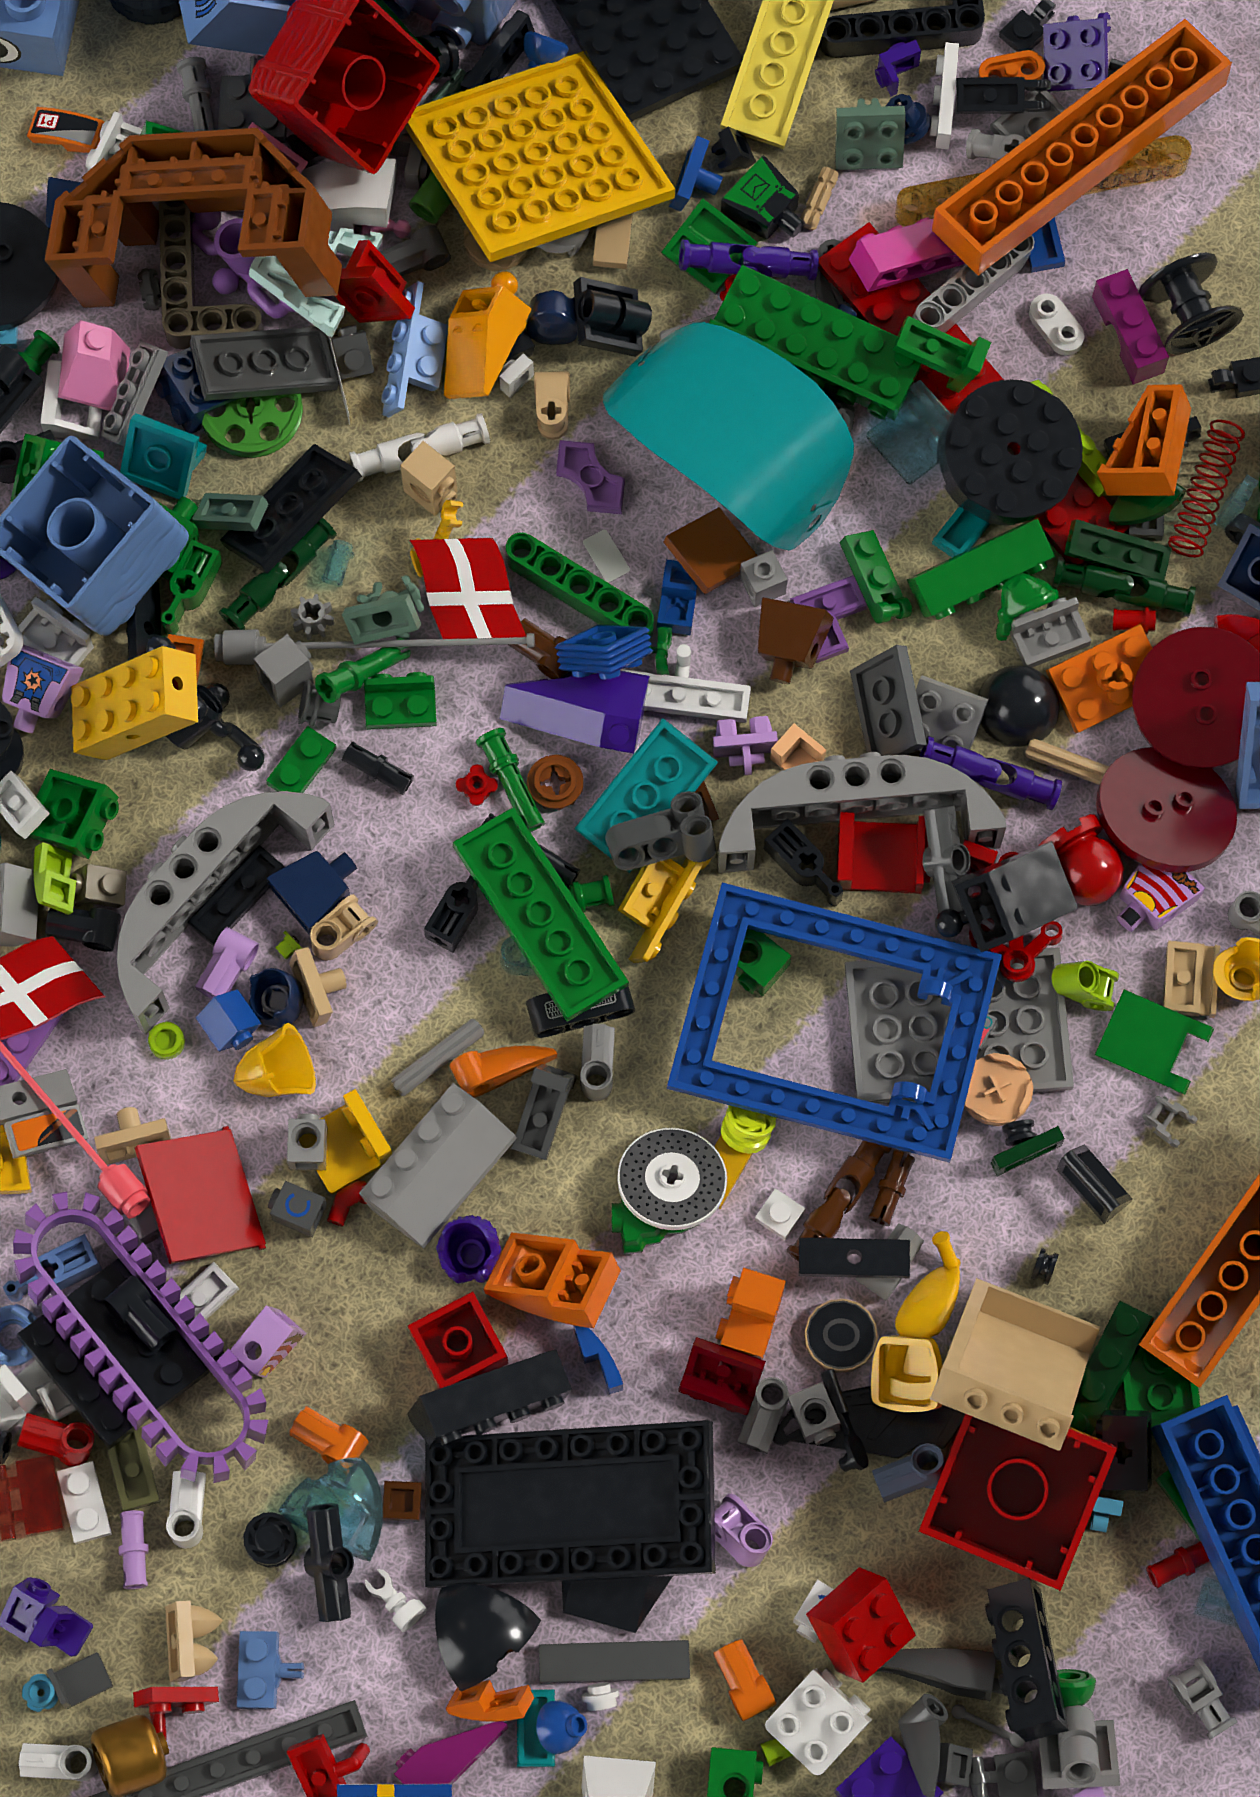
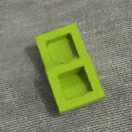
(52, 878)

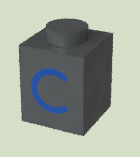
(297, 1208)

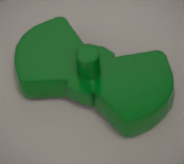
(661, 650)

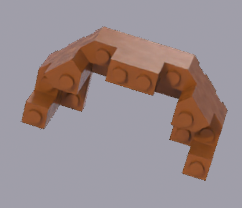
(209, 174)

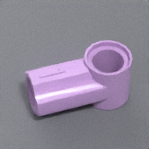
(230, 956)

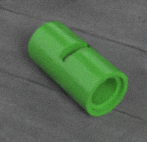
(430, 200)

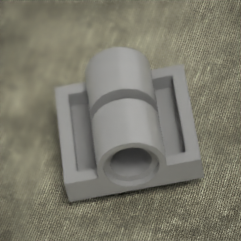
(949, 713)
(1082, 1755)

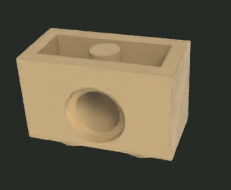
(429, 478)

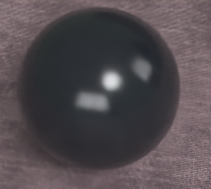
(1019, 705)

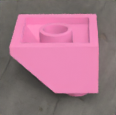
(92, 365)

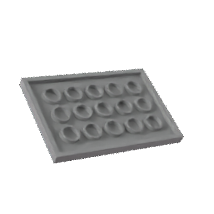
(902, 1035)

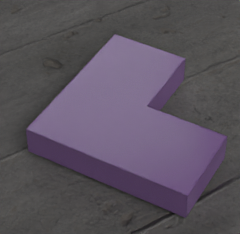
(840, 600)

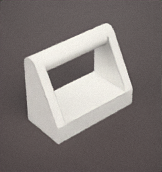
(52, 410)

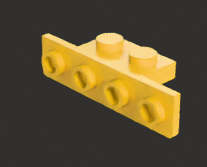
(655, 901)

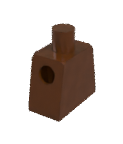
(791, 636)

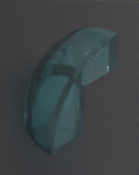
(359, 1499)

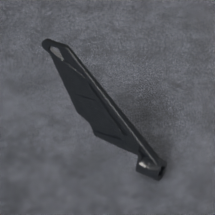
(881, 1429)

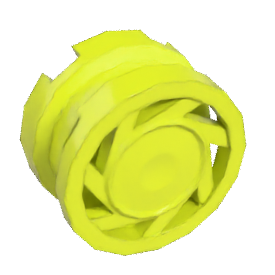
(746, 1129)

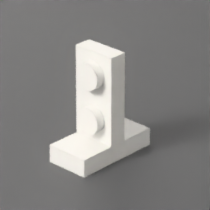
(19, 1394)

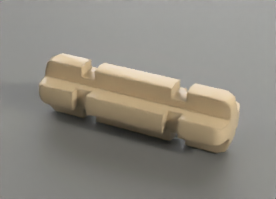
(819, 197)

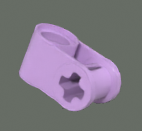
(738, 1527)

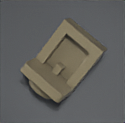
(100, 886)

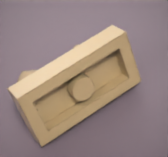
(183, 1625)

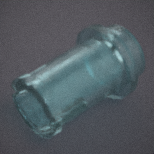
(337, 562)

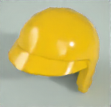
(1238, 970)

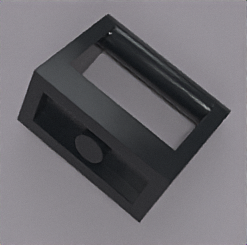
(1093, 1183)

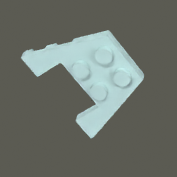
(317, 310)

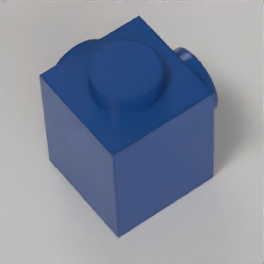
(228, 1021)

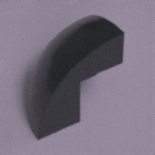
(478, 1629)

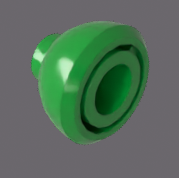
(1076, 1686)

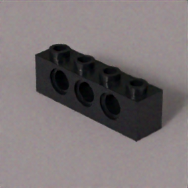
(1046, 1712)

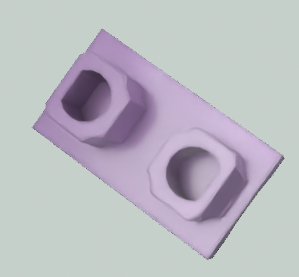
(744, 748)

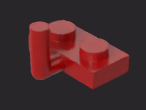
(162, 1699)
(318, 1768)

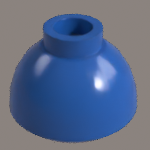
(543, 49)
(560, 1726)

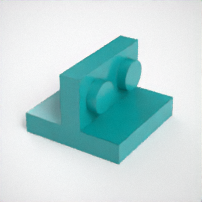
(160, 456)

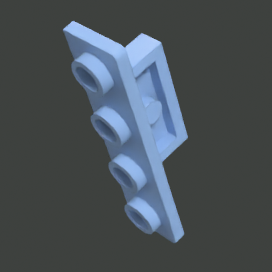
(415, 354)

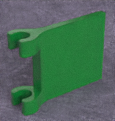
(1149, 1039)

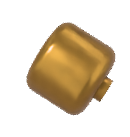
(129, 1755)

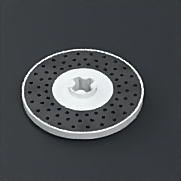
(698, 1185)

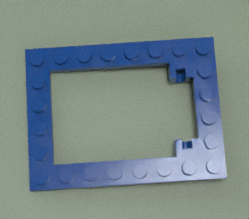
(948, 970)

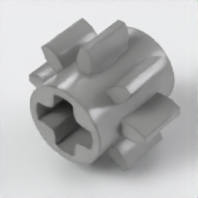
(311, 626)

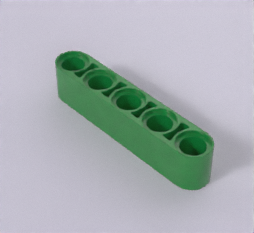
(569, 576)

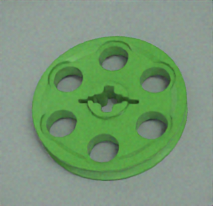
(264, 415)

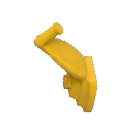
(910, 1363)

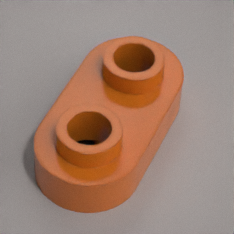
(1012, 64)

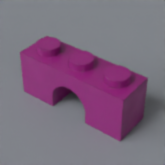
(1138, 338)

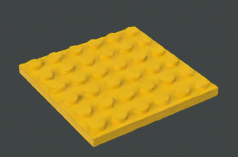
(537, 156)

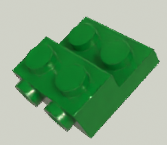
(76, 811)

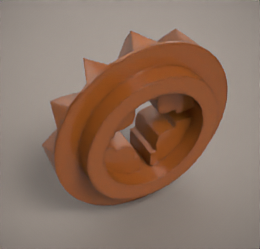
(566, 770)

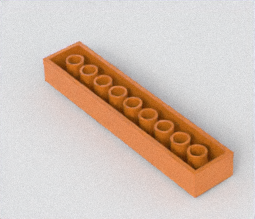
(1081, 147)

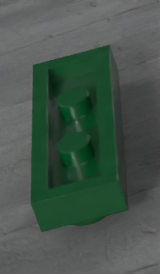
(1117, 550)

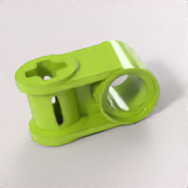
(1086, 984)

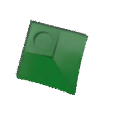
(705, 226)

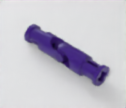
(767, 260)
(985, 771)

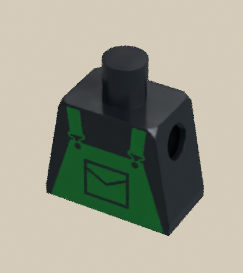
(763, 201)

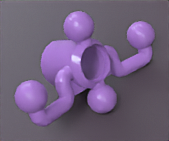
(226, 246)

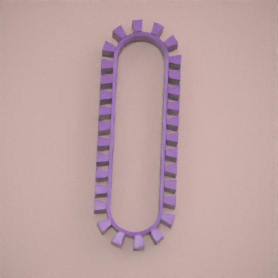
(94, 1361)

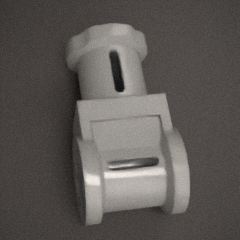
(990, 146)
(1202, 1697)

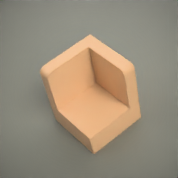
(796, 749)

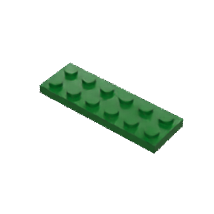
(540, 914)

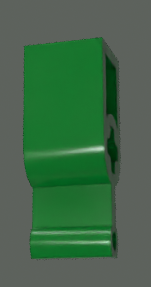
(196, 569)

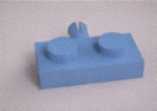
(261, 1670)

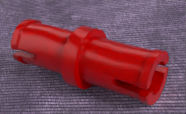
(1180, 1563)

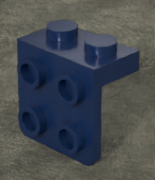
(182, 391)

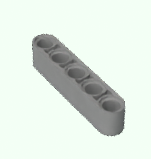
(968, 290)

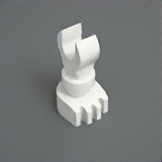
(406, 1613)

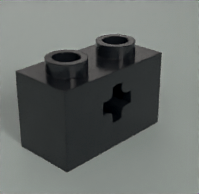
(1133, 1428)

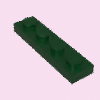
(1109, 1365)

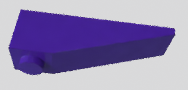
(581, 708)

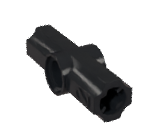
(328, 1562)

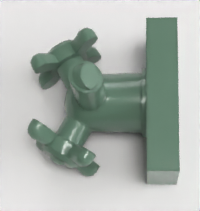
(384, 614)

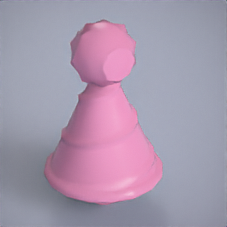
(400, 228)

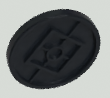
(24, 275)

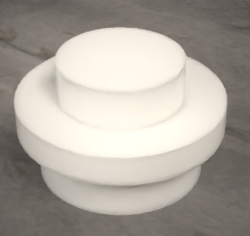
(600, 1697)

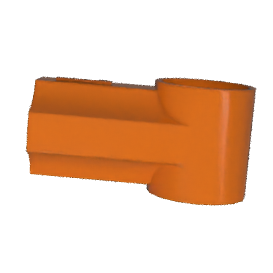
(327, 1437)
(747, 1688)

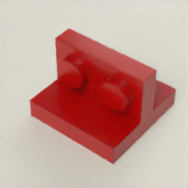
(373, 287)

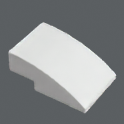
(354, 194)

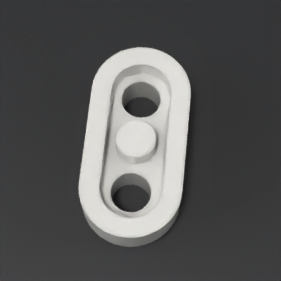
(1054, 323)

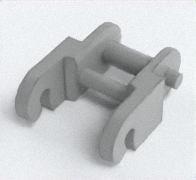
(1174, 1111)

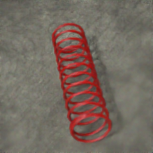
(1172, 539)

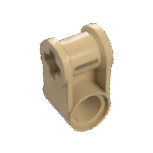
(552, 399)
(345, 923)

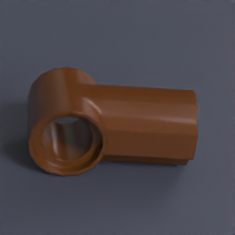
(544, 651)

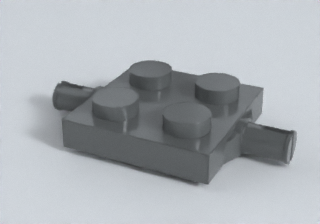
(240, 109)

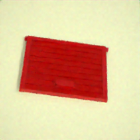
(200, 1196)

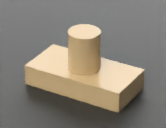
(316, 985)
(120, 1144)

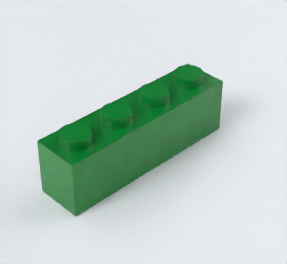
(980, 568)

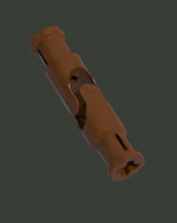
(826, 1219)

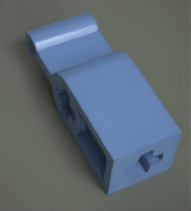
(71, 1264)

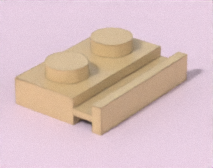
(1190, 979)

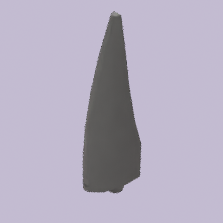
(953, 1670)

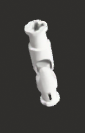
(445, 439)

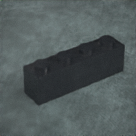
(490, 1399)

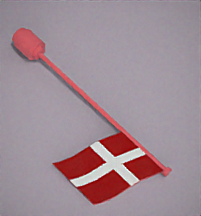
(36, 987)

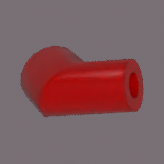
(344, 1200)

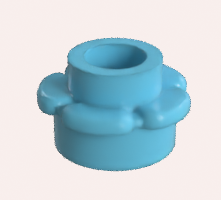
(31, 1689)

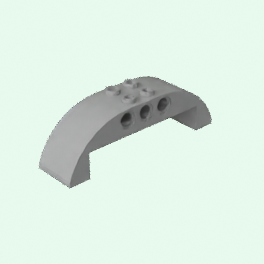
(865, 785)
(208, 861)

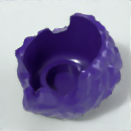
(468, 1249)

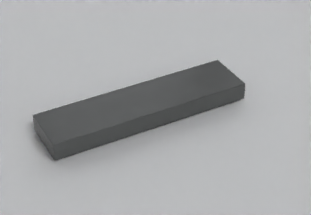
(614, 1661)

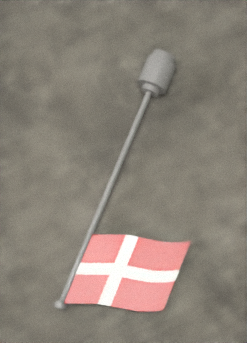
(464, 591)

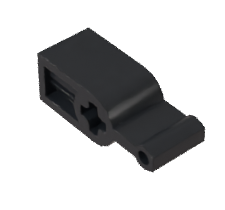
(791, 848)
(451, 922)

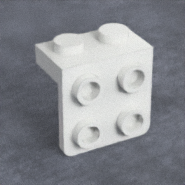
(818, 1721)

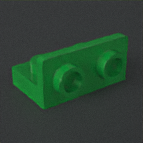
(400, 701)

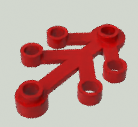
(1017, 952)

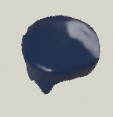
(552, 318)
(275, 997)

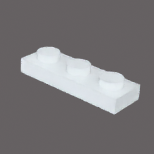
(944, 95)

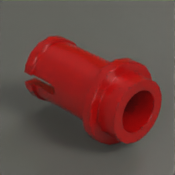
(1130, 618)

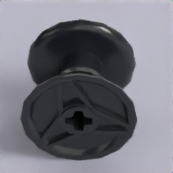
(1182, 286)

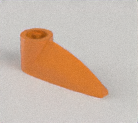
(490, 1069)

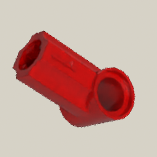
(52, 1438)

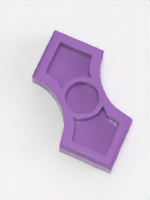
(601, 489)

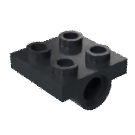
(610, 316)
(16, 384)

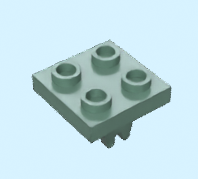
(869, 136)

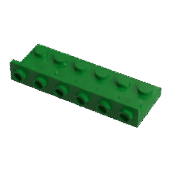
(821, 342)

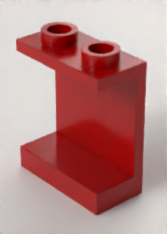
(881, 855)

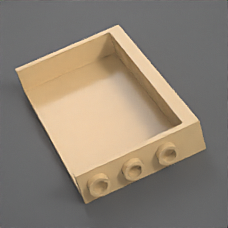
(1016, 1364)

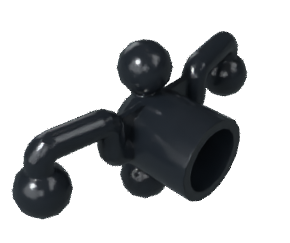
(210, 708)

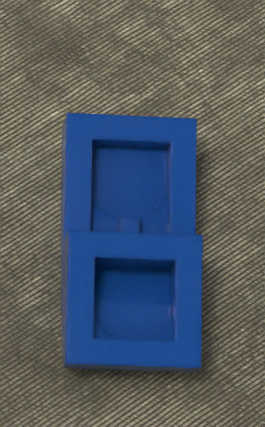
(677, 599)
(592, 1350)

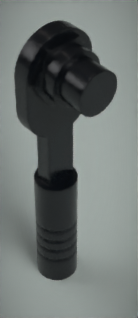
(856, 1454)

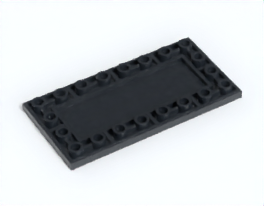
(571, 1505)

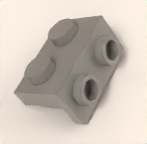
(1049, 632)

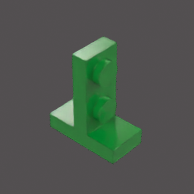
(942, 352)

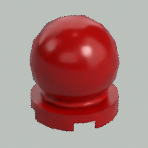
(1088, 861)

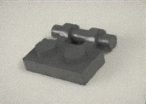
(1012, 1773)

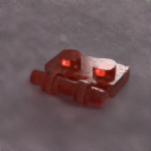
(39, 1498)

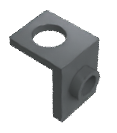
(80, 1680)

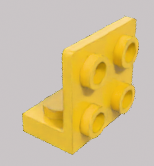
(353, 1144)

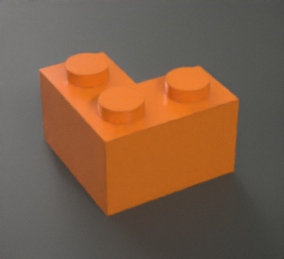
(754, 1309)

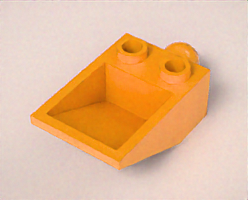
(482, 336)

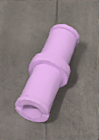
(133, 1549)

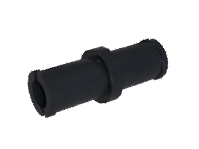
(377, 768)

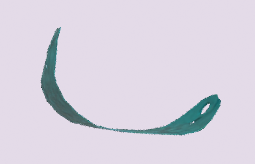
(738, 428)

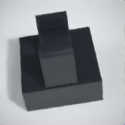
(736, 148)

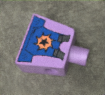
(38, 686)

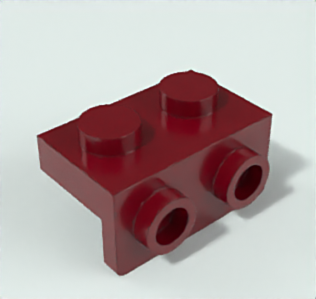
(721, 1376)

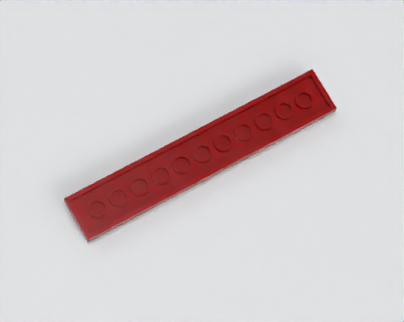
(887, 310)

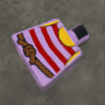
(1157, 896)
(274, 1334)

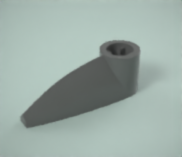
(921, 1739)

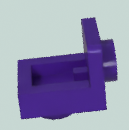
(895, 61)
(60, 1628)

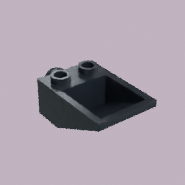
(1014, 893)

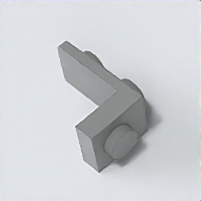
(416, 165)

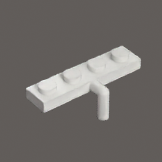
(695, 696)

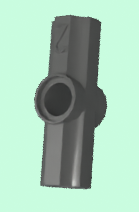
(945, 856)

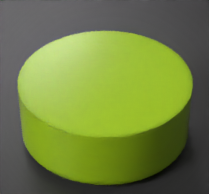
(166, 1040)

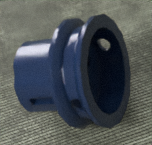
(915, 116)

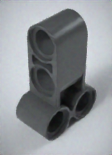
(664, 835)

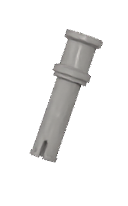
(196, 92)

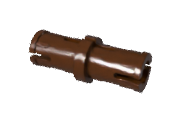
(891, 1188)

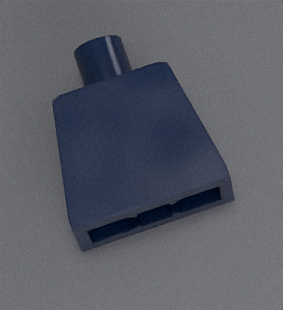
(312, 886)

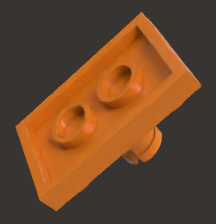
(1100, 679)

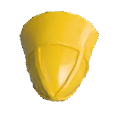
(277, 1066)

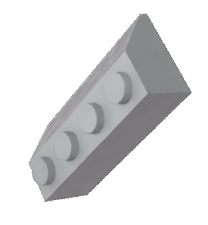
(437, 1165)

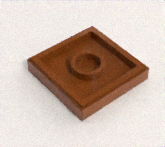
(710, 550)

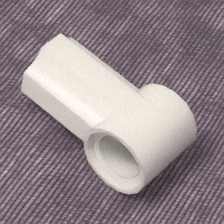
(186, 1504)
(54, 1762)

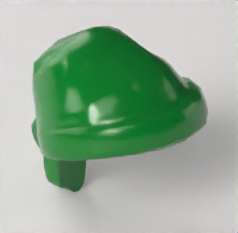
(1019, 596)

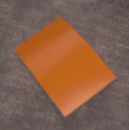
(553, 1278)

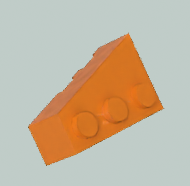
(1152, 446)

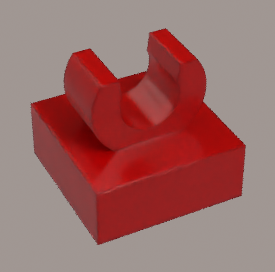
(979, 855)

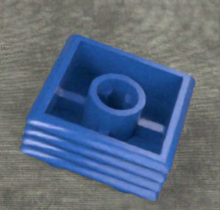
(604, 650)

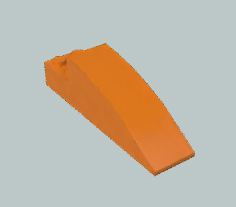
(1213, 1297)

